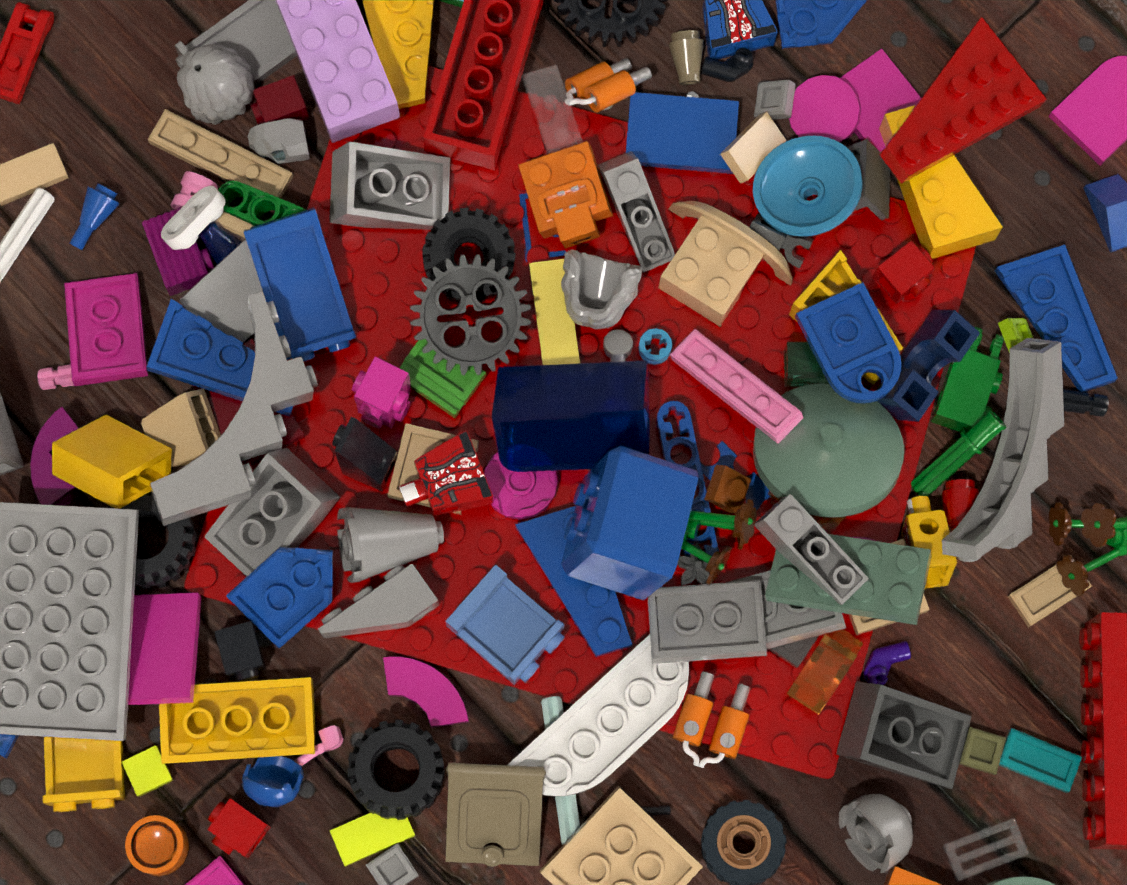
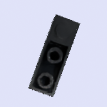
(364, 454)

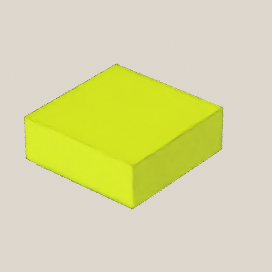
(147, 771)

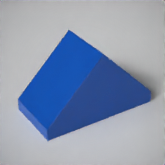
(1109, 206)

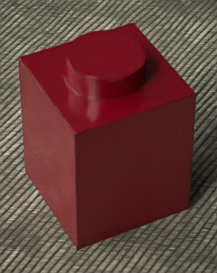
(279, 102)

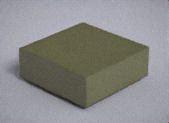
(982, 751)

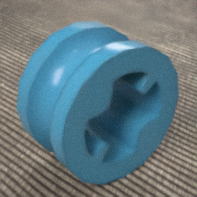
(646, 339)

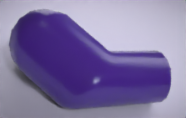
(882, 659)

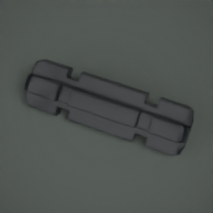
(1081, 402)

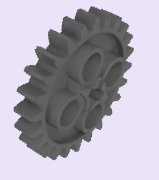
(465, 280)

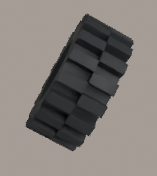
(468, 228)

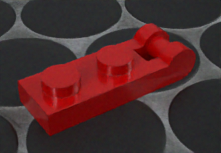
(21, 49)

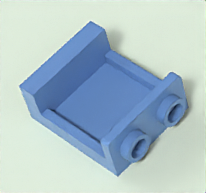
(505, 626)

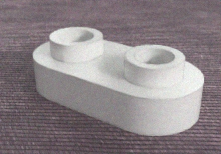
(193, 217)

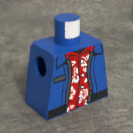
(736, 26)

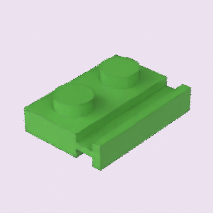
(443, 388)

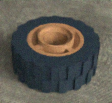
(749, 820)

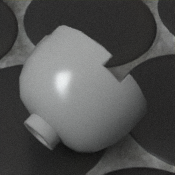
(878, 831)

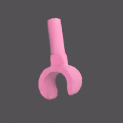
(331, 739)

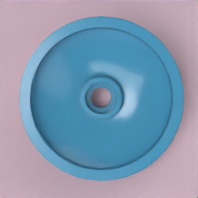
(805, 169)

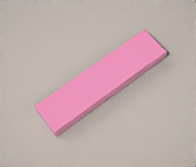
(736, 386)

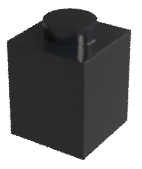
(240, 651)

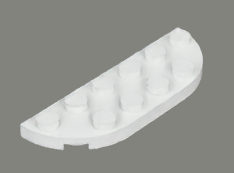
(607, 723)

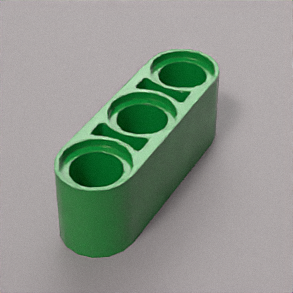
(254, 203)

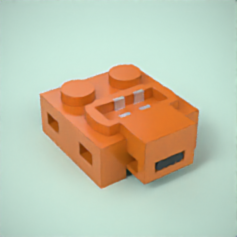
(566, 194)

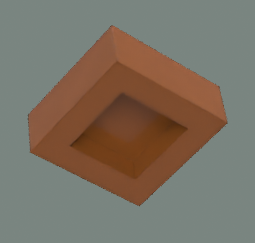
(727, 488)

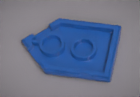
(814, 21)
(286, 591)

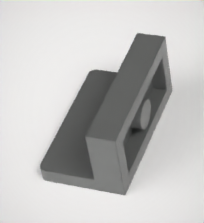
(875, 179)

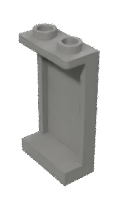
(254, 33)

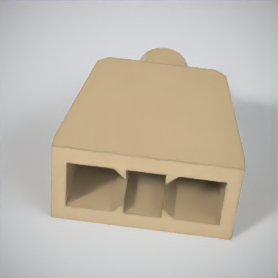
(184, 426)

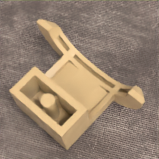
(716, 261)

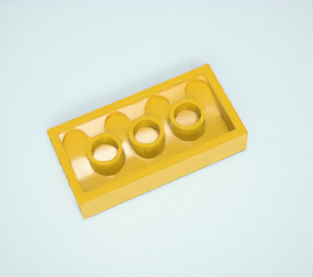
(240, 721)

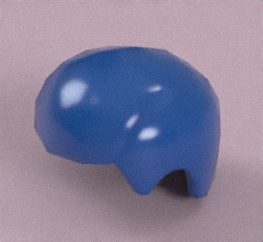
(273, 780)

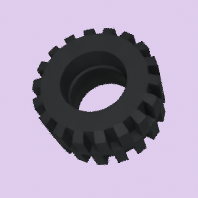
(176, 552)
(386, 738)

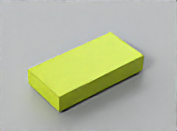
(369, 836)

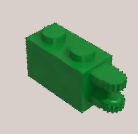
(969, 386)

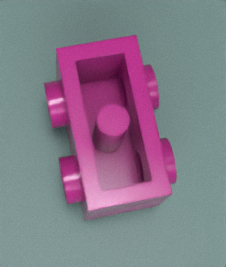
(382, 394)

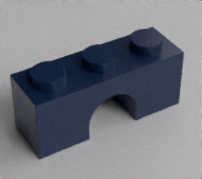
(939, 341)

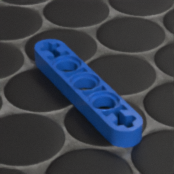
(685, 426)

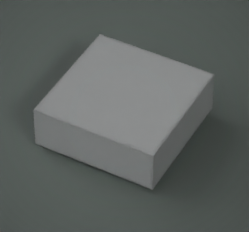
(775, 98)
(392, 868)

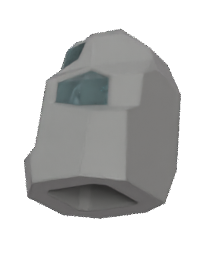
(280, 140)

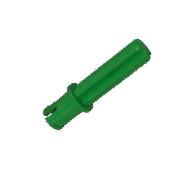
(958, 454)

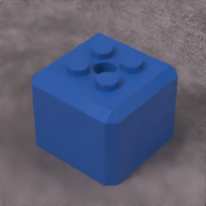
(629, 522)

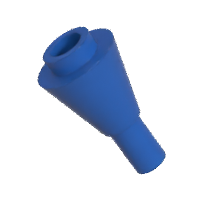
(96, 209)

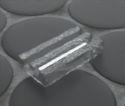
(955, 860)

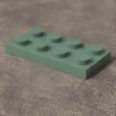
(891, 593)

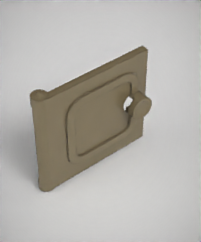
(494, 807)

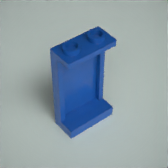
(301, 283)

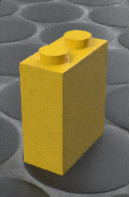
(110, 461)

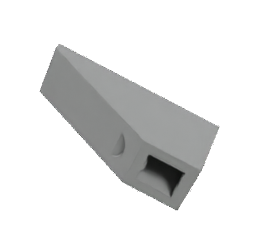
(637, 210)
(810, 549)
(390, 606)

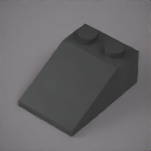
(903, 734)

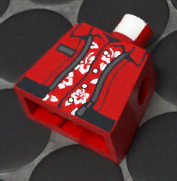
(449, 478)

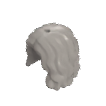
(219, 87)
(597, 288)

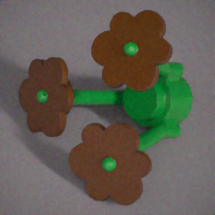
(1100, 527)
(742, 528)

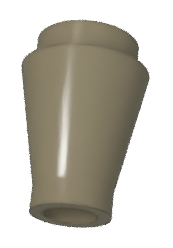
(687, 55)

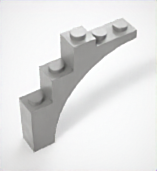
(1033, 413)
(218, 474)

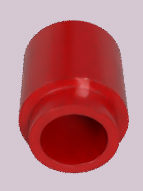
(958, 500)

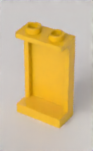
(83, 773)

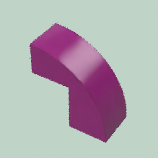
(49, 488)

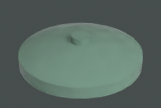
(836, 457)

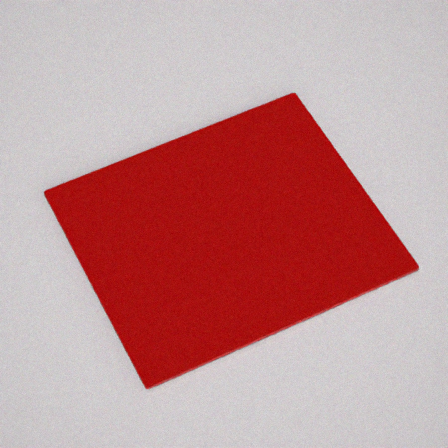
(378, 283)

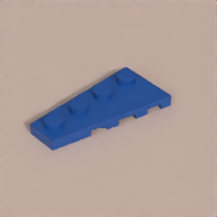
(1058, 310)

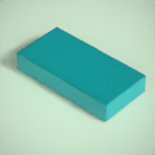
(1039, 760)

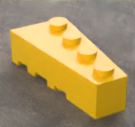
(943, 202)

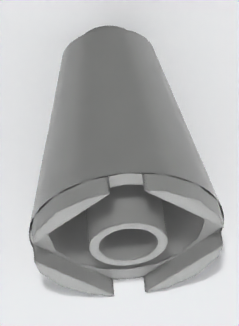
(384, 539)

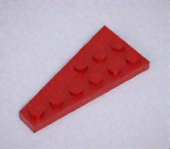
(967, 101)

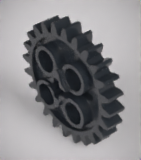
(618, 25)

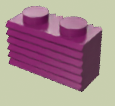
(180, 267)

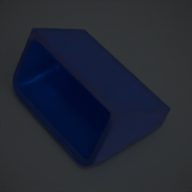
(569, 414)

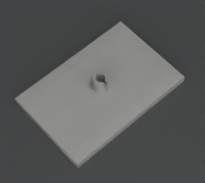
(66, 619)

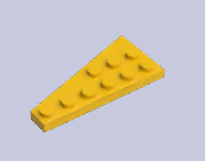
(403, 44)

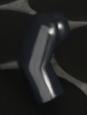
(731, 69)

